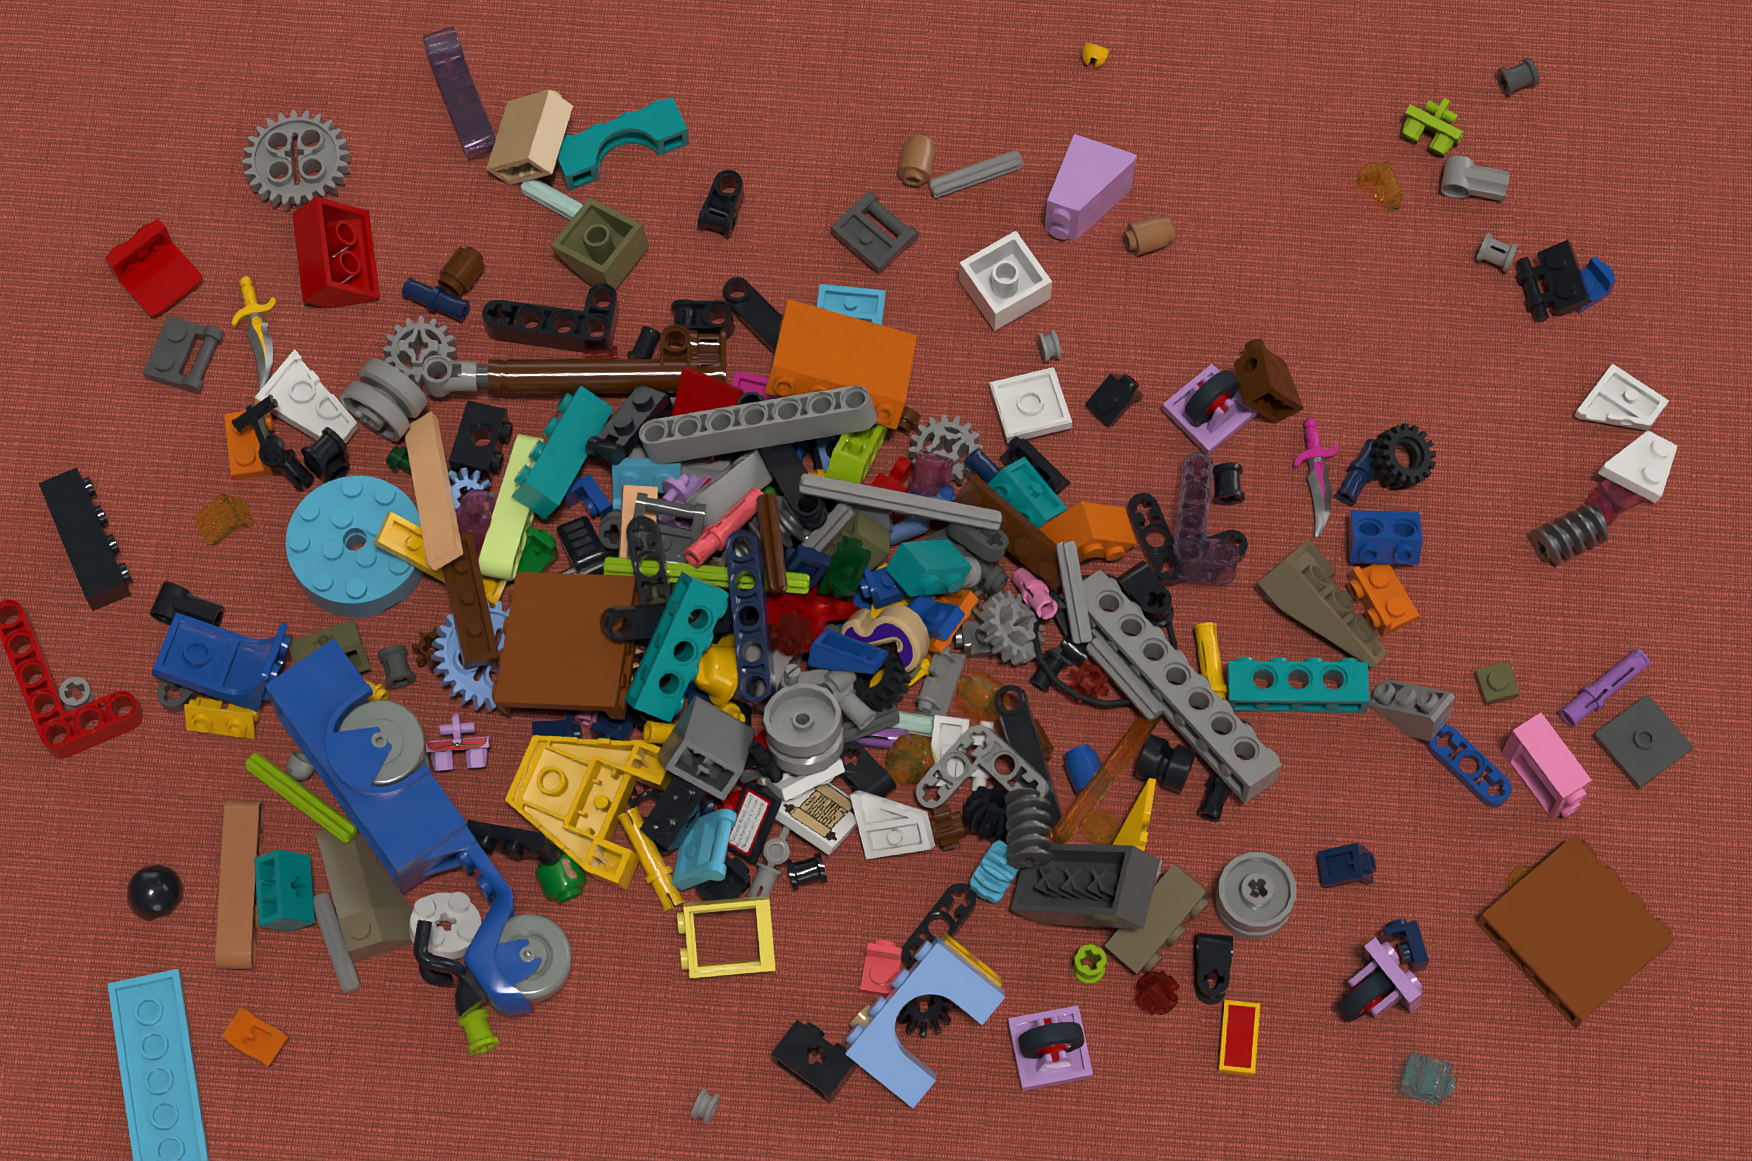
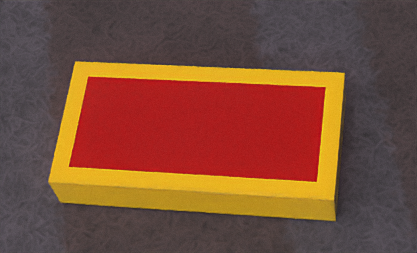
(1239, 1038)

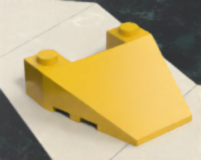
(577, 791)

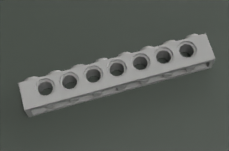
(1244, 777)

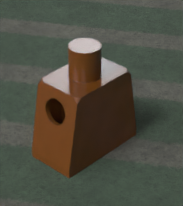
(1266, 383)

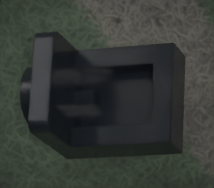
(1114, 397)
(733, 886)

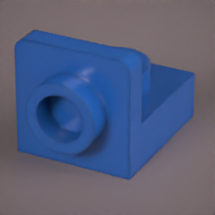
(1599, 281)
(590, 494)
(881, 587)
(938, 617)

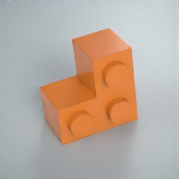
(1095, 529)

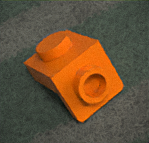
(254, 1037)

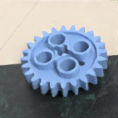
(460, 677)

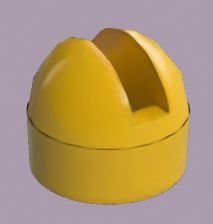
(1094, 51)

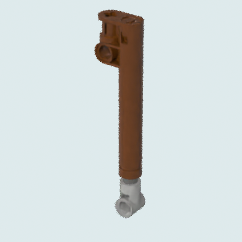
(699, 352)

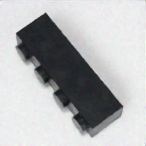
(85, 539)

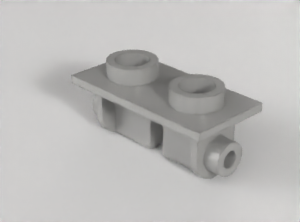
(940, 683)

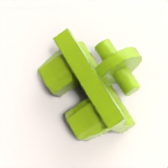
(1445, 133)

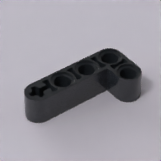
(552, 318)

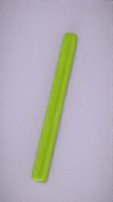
(718, 575)

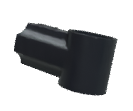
(175, 598)

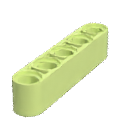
(510, 519)

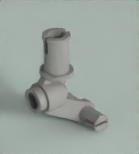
(839, 684)
(776, 852)

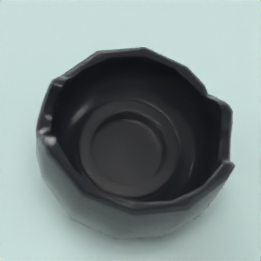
(154, 892)

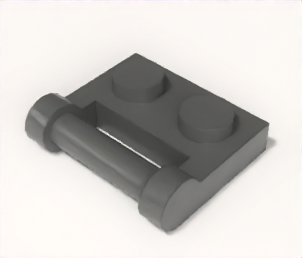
(867, 238)
(174, 350)
(674, 539)

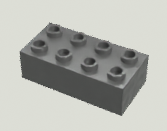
(1088, 886)

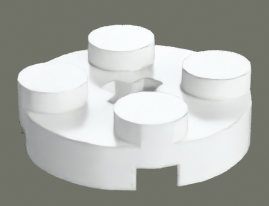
(450, 908)

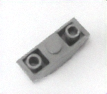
(1412, 708)

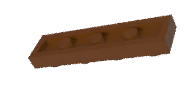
(1025, 539)
(470, 607)

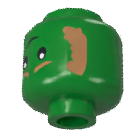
(562, 880)

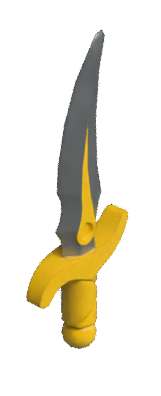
(257, 329)

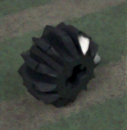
(986, 813)
(936, 1014)

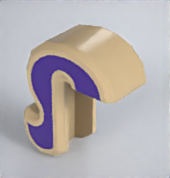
(892, 624)

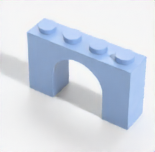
(938, 972)

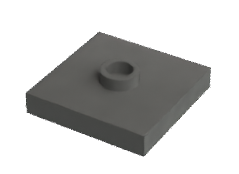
(1642, 742)

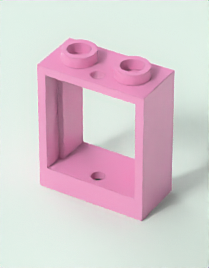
(1547, 767)

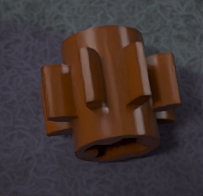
(422, 648)
(947, 827)

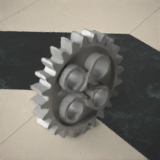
(265, 163)

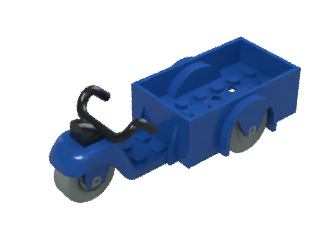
(383, 781)

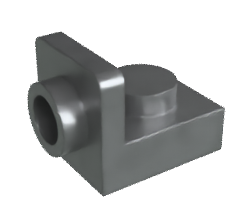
(972, 640)

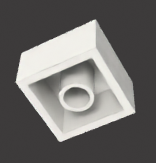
(1005, 280)

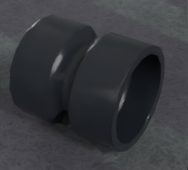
(1165, 763)

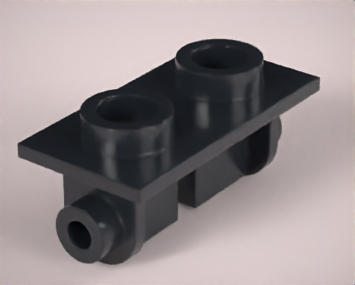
(1023, 448)

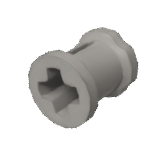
(1497, 252)

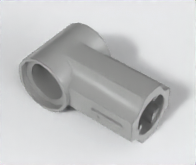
(1465, 178)

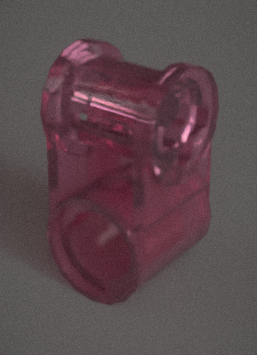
(930, 473)
(475, 514)

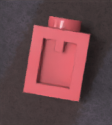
(880, 968)

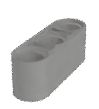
(731, 485)

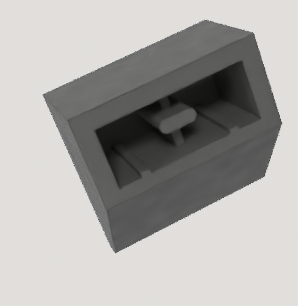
(707, 748)

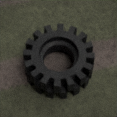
(1415, 446)
(889, 686)

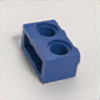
(1384, 537)

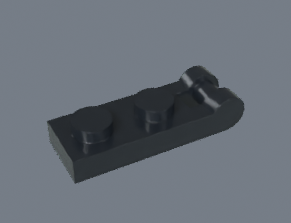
(623, 428)
(514, 842)

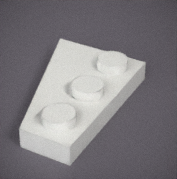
(306, 401)

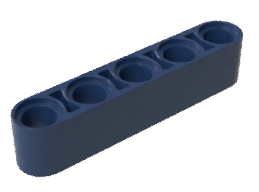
(740, 603)

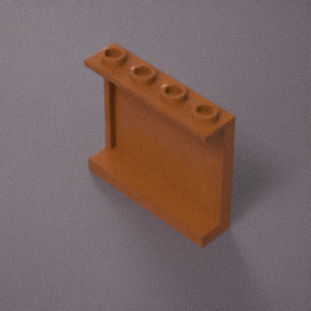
(557, 647)
(1575, 930)

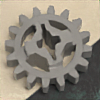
(408, 342)
(950, 437)
(1010, 627)

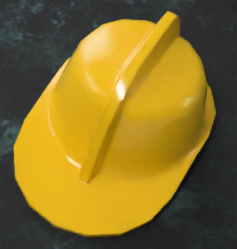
(719, 670)

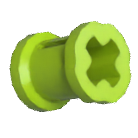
(1096, 956)
(478, 1032)

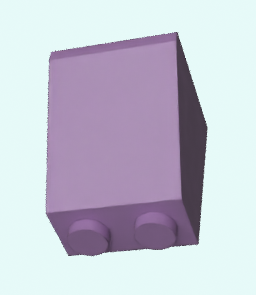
(1087, 186)

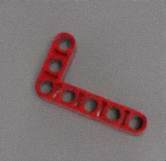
(46, 692)

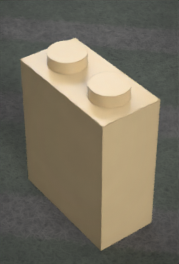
(529, 137)

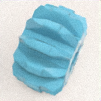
(993, 873)

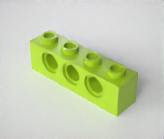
(856, 454)

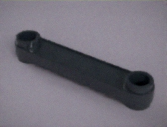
(753, 311)
(787, 471)
(643, 619)
(1023, 737)

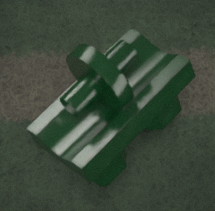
(845, 569)

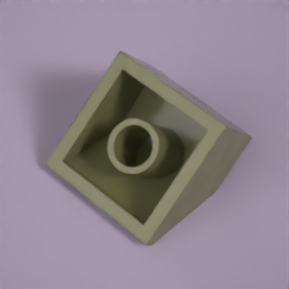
(601, 244)

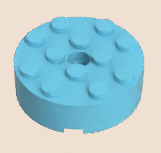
(322, 541)

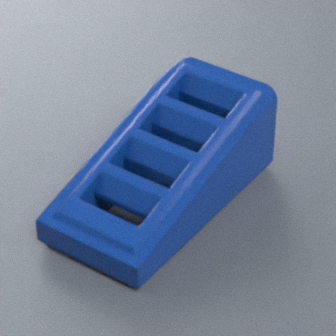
(845, 653)

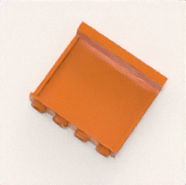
(835, 351)

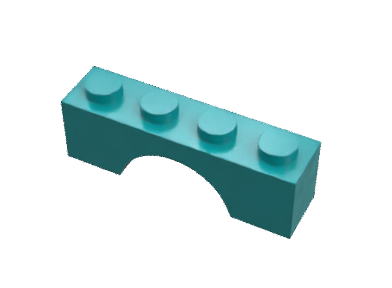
(655, 127)

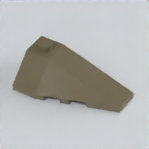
(1307, 592)
(366, 900)

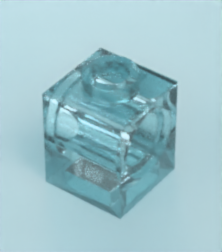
(1427, 1079)

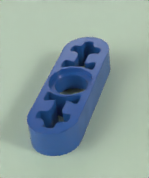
(1494, 775)

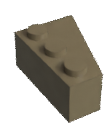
(1172, 905)

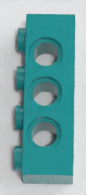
(673, 627)
(1282, 697)

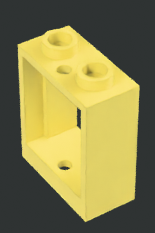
(765, 938)

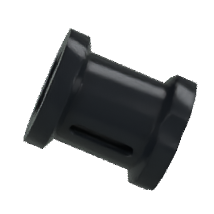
(1228, 484)
(806, 871)

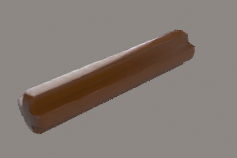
(772, 543)

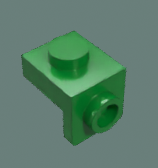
(538, 551)

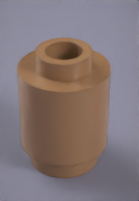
(917, 160)
(1149, 234)

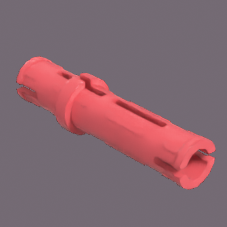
(716, 535)

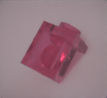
(1613, 499)

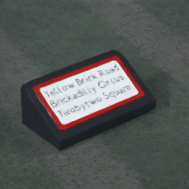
(755, 817)

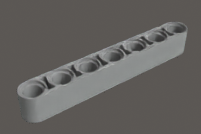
(758, 424)

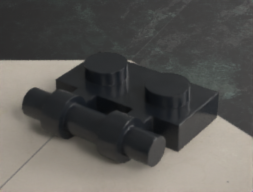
(1563, 279)

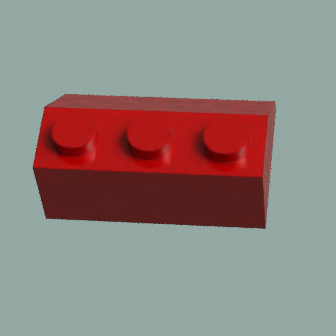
(335, 254)

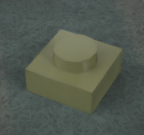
(1496, 683)

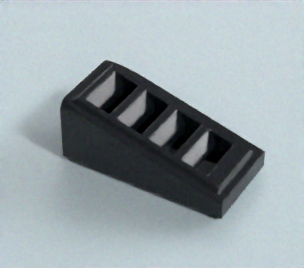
(581, 544)

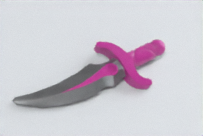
(1317, 474)

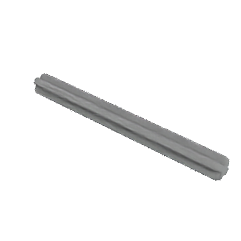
(900, 502)

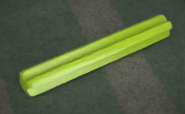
(301, 797)

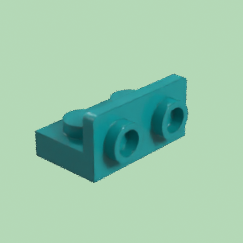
(1027, 492)

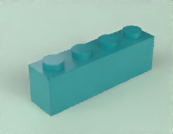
(562, 451)

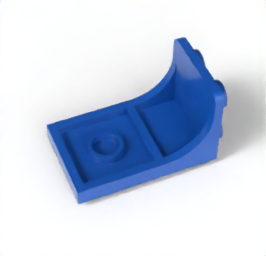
(221, 661)

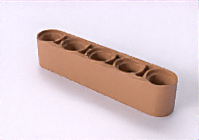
(237, 885)

